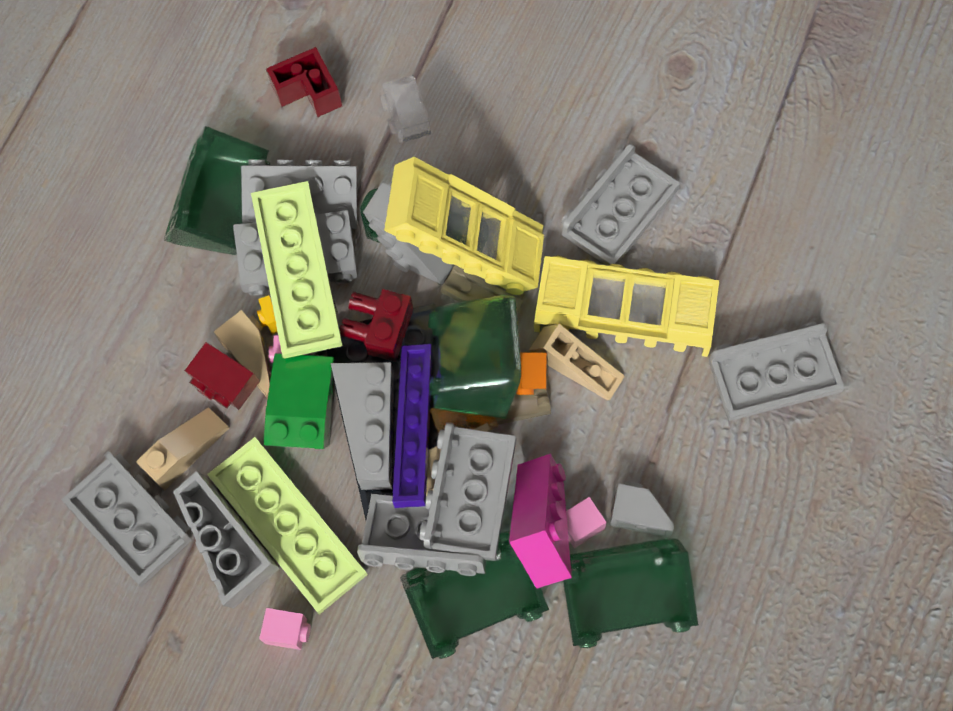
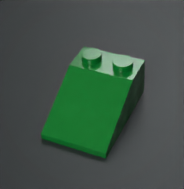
(299, 402)

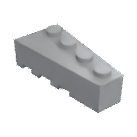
(404, 254)
(367, 412)
(228, 546)

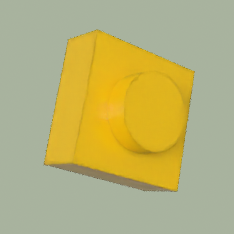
(266, 314)

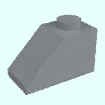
(639, 511)

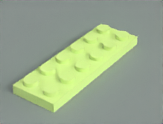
(296, 270)
(287, 525)

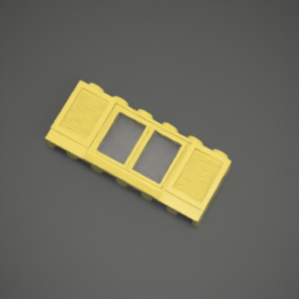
(464, 226)
(627, 303)

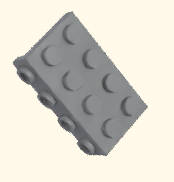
(330, 186)
(618, 207)
(335, 242)
(775, 371)
(468, 492)
(128, 518)
(394, 539)

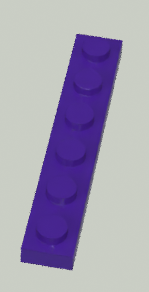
(413, 427)

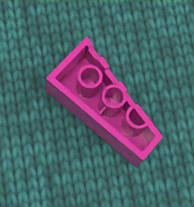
(540, 521)

